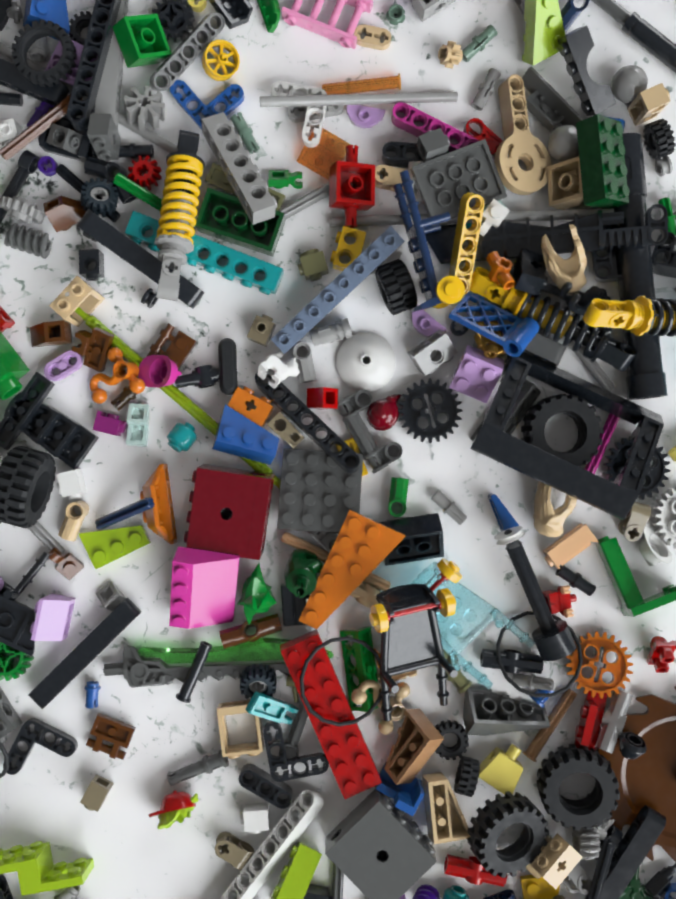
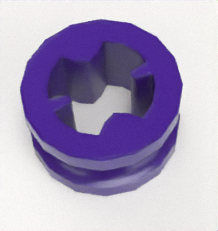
(45, 161)

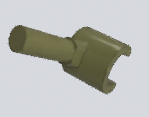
(290, 682)

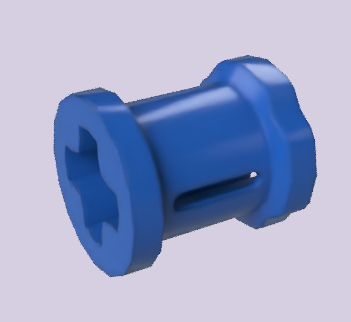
(541, 700)

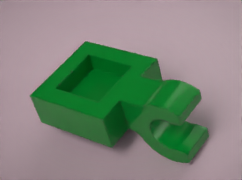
(282, 178)

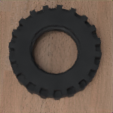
(494, 820)

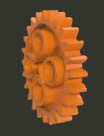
(618, 668)

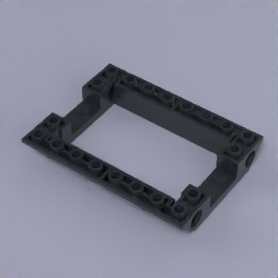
(551, 470)

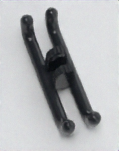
(579, 304)

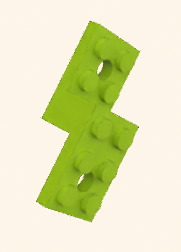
(37, 869)

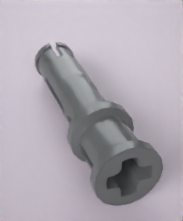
(206, 765)

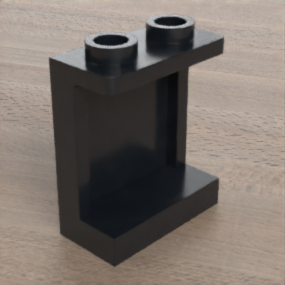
(85, 147)

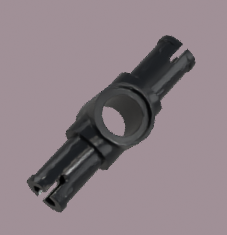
(203, 377)

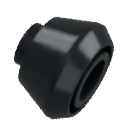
(631, 745)

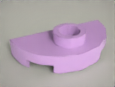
(365, 116)
(425, 324)

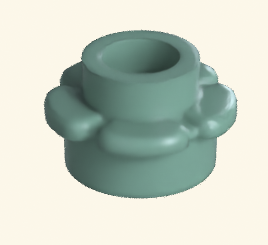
(395, 9)

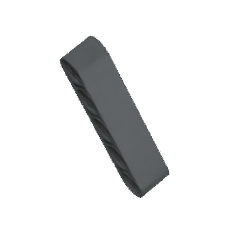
(195, 47)
(540, 346)

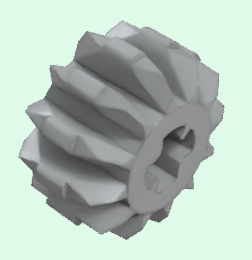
(586, 843)

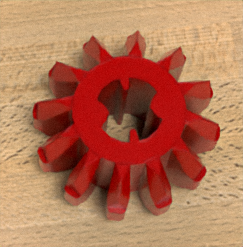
(141, 167)

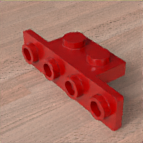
(590, 720)

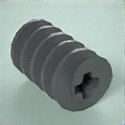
(28, 241)

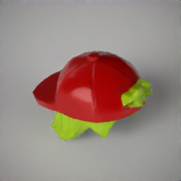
(175, 808)

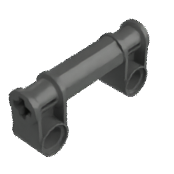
(361, 433)

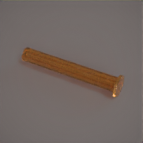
(363, 85)

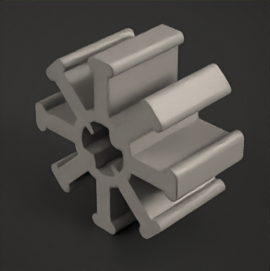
(144, 108)

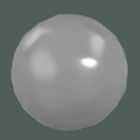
(628, 83)
(563, 143)

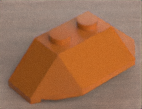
(161, 516)

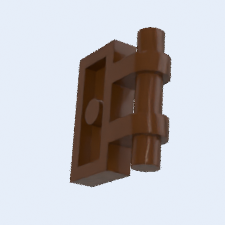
(180, 345)
(113, 731)

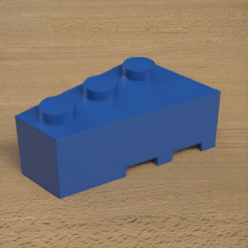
(244, 438)

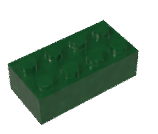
(602, 162)
(226, 219)

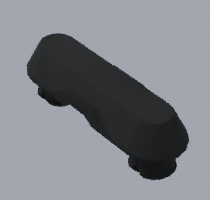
(227, 366)

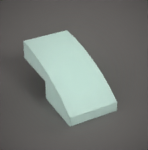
(137, 425)

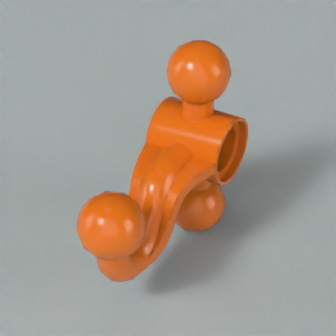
(116, 356)

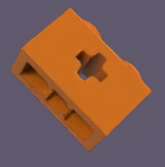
(263, 405)

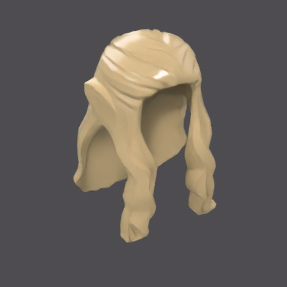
(566, 269)
(550, 521)

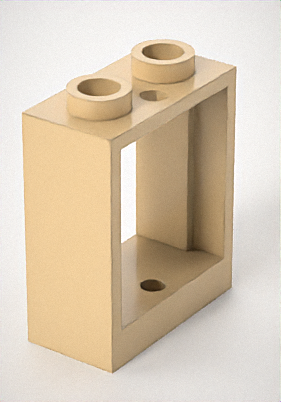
(80, 295)
(236, 750)

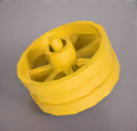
(220, 60)

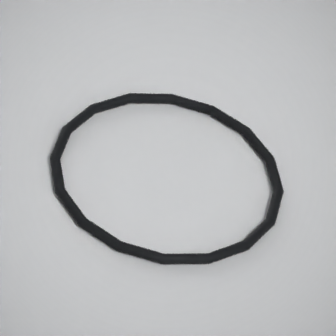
(302, 682)
(526, 691)

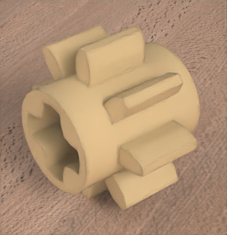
(450, 54)

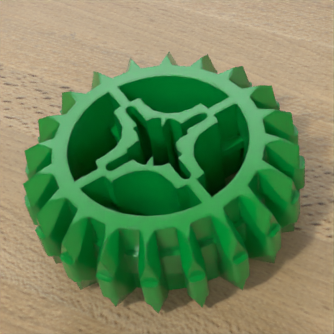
(6, 667)

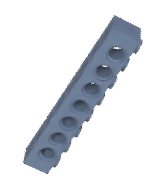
(338, 289)

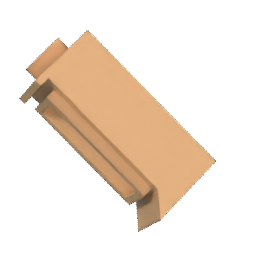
(569, 546)

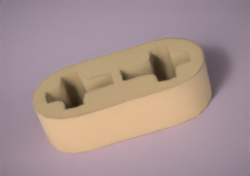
(372, 37)

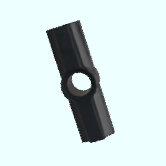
(512, 661)

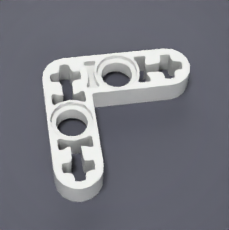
(320, 110)

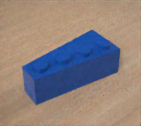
(47, 10)

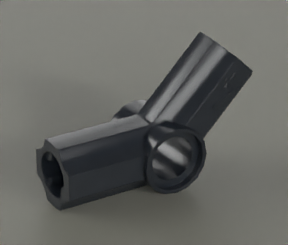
(104, 170)

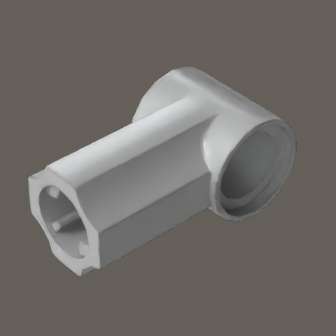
(306, 365)

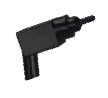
(660, 882)

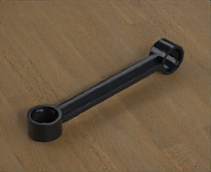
(26, 165)

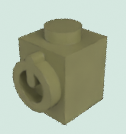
(313, 265)

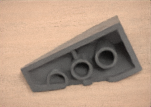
(494, 713)

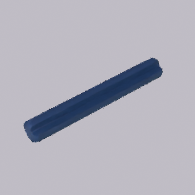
(124, 513)

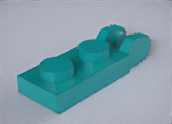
(271, 708)

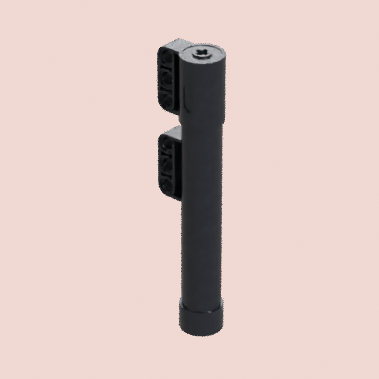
(635, 278)

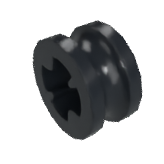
(149, 298)
(458, 332)

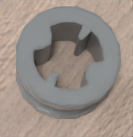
(663, 166)

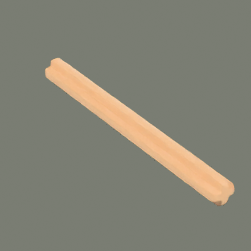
(322, 555)

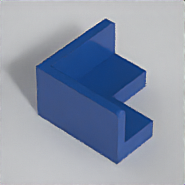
(406, 796)

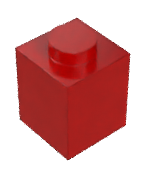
(322, 398)

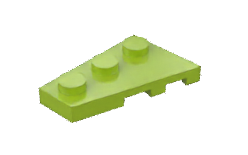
(113, 544)

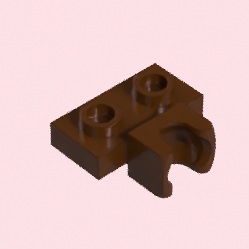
(94, 347)

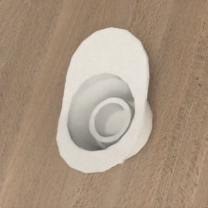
(652, 547)

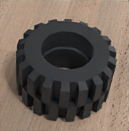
(396, 286)

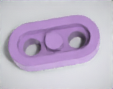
(64, 365)

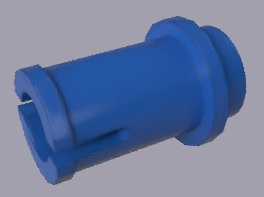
(92, 689)

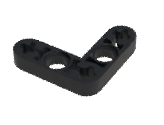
(32, 738)
(282, 761)

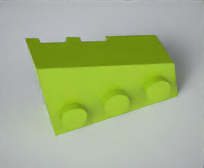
(542, 30)
(298, 873)

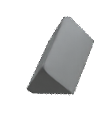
(110, 596)

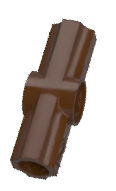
(237, 634)

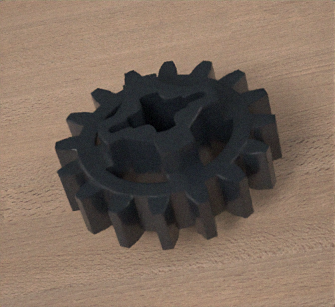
(181, 20)

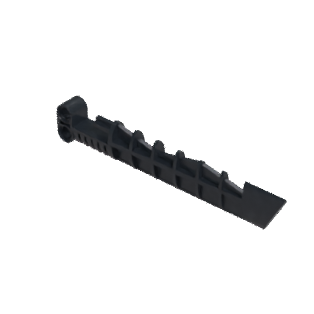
(512, 237)

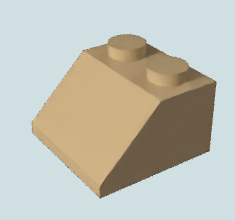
(565, 184)

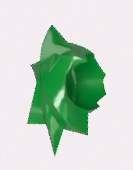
(256, 595)

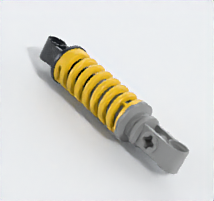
(178, 212)

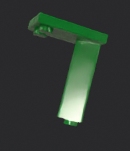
(625, 584)

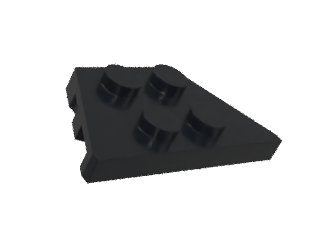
(16, 624)

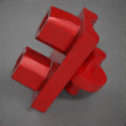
(661, 654)

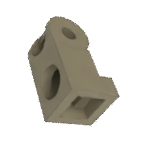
(285, 430)

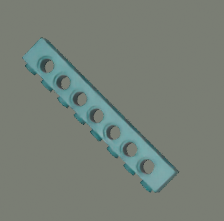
(141, 223)

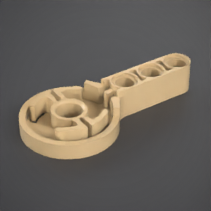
(523, 143)

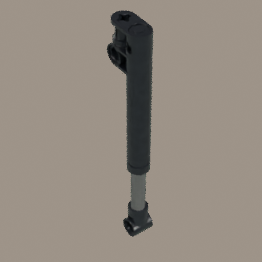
(642, 32)

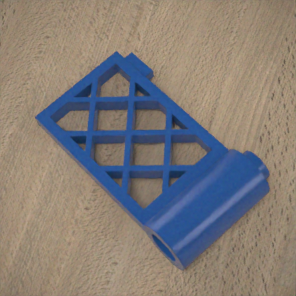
(518, 333)

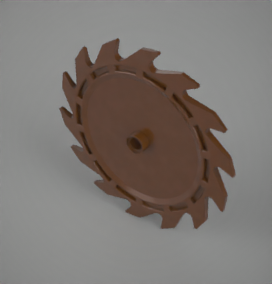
(652, 776)

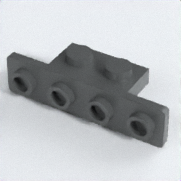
(547, 103)

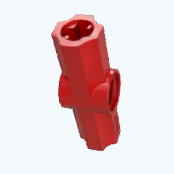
(471, 870)

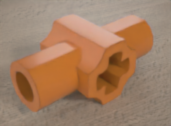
(500, 270)

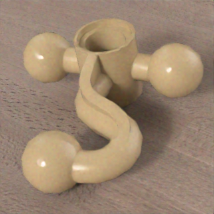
(359, 696)

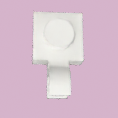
(493, 216)

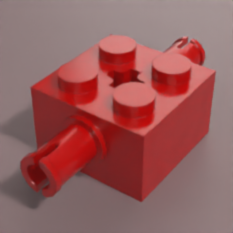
(351, 186)

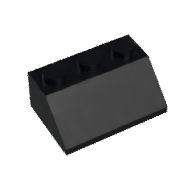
(421, 542)

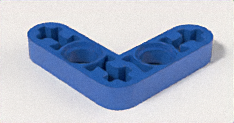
(209, 109)

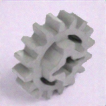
(22, 210)

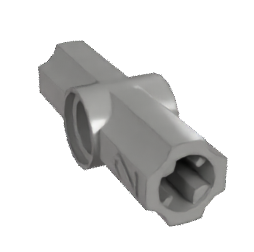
(613, 721)

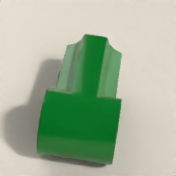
(398, 494)

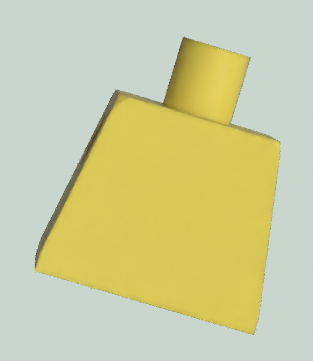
(502, 769)

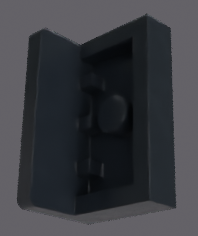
(234, 11)

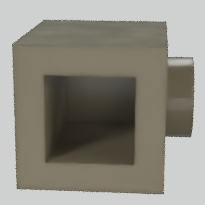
(261, 330)

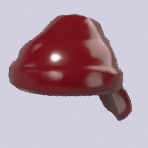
(383, 413)

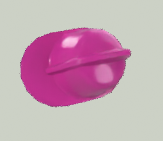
(158, 371)

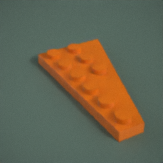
(355, 554)

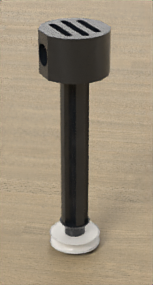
(551, 637)

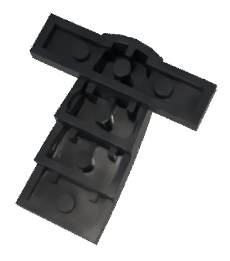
(45, 424)

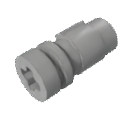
(331, 332)

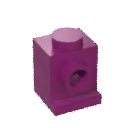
(109, 424)

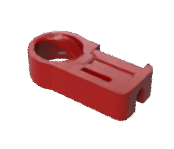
(491, 138)

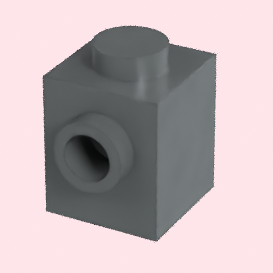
(432, 144)

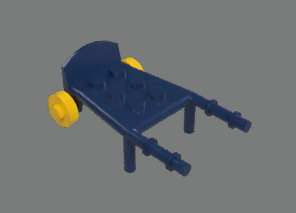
(448, 289)

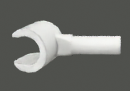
(603, 831)

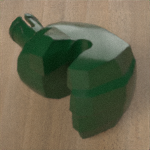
(301, 572)

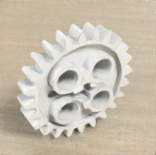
(666, 517)

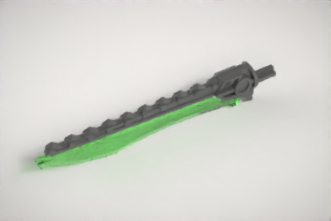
(155, 672)

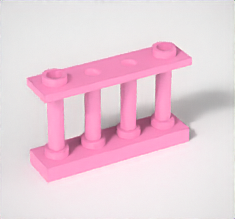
(328, 30)

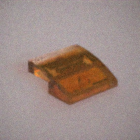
(324, 154)

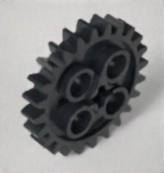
(448, 406)
(655, 472)

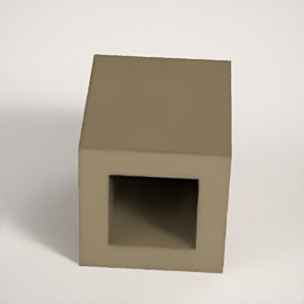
(96, 793)

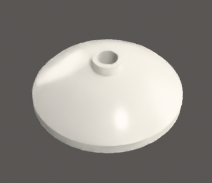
(361, 375)

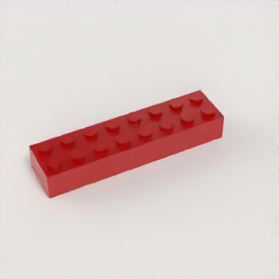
(341, 744)

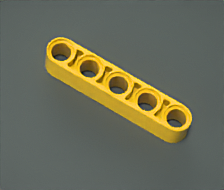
(470, 234)

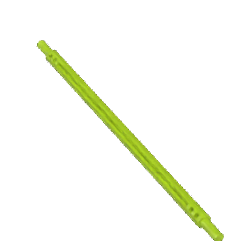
(174, 393)

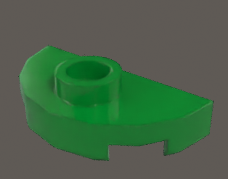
(271, 13)

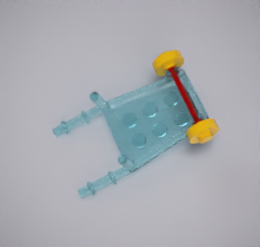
(470, 616)

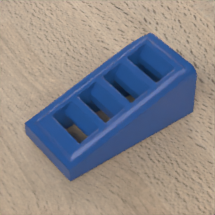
(503, 516)

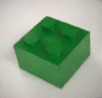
(142, 40)

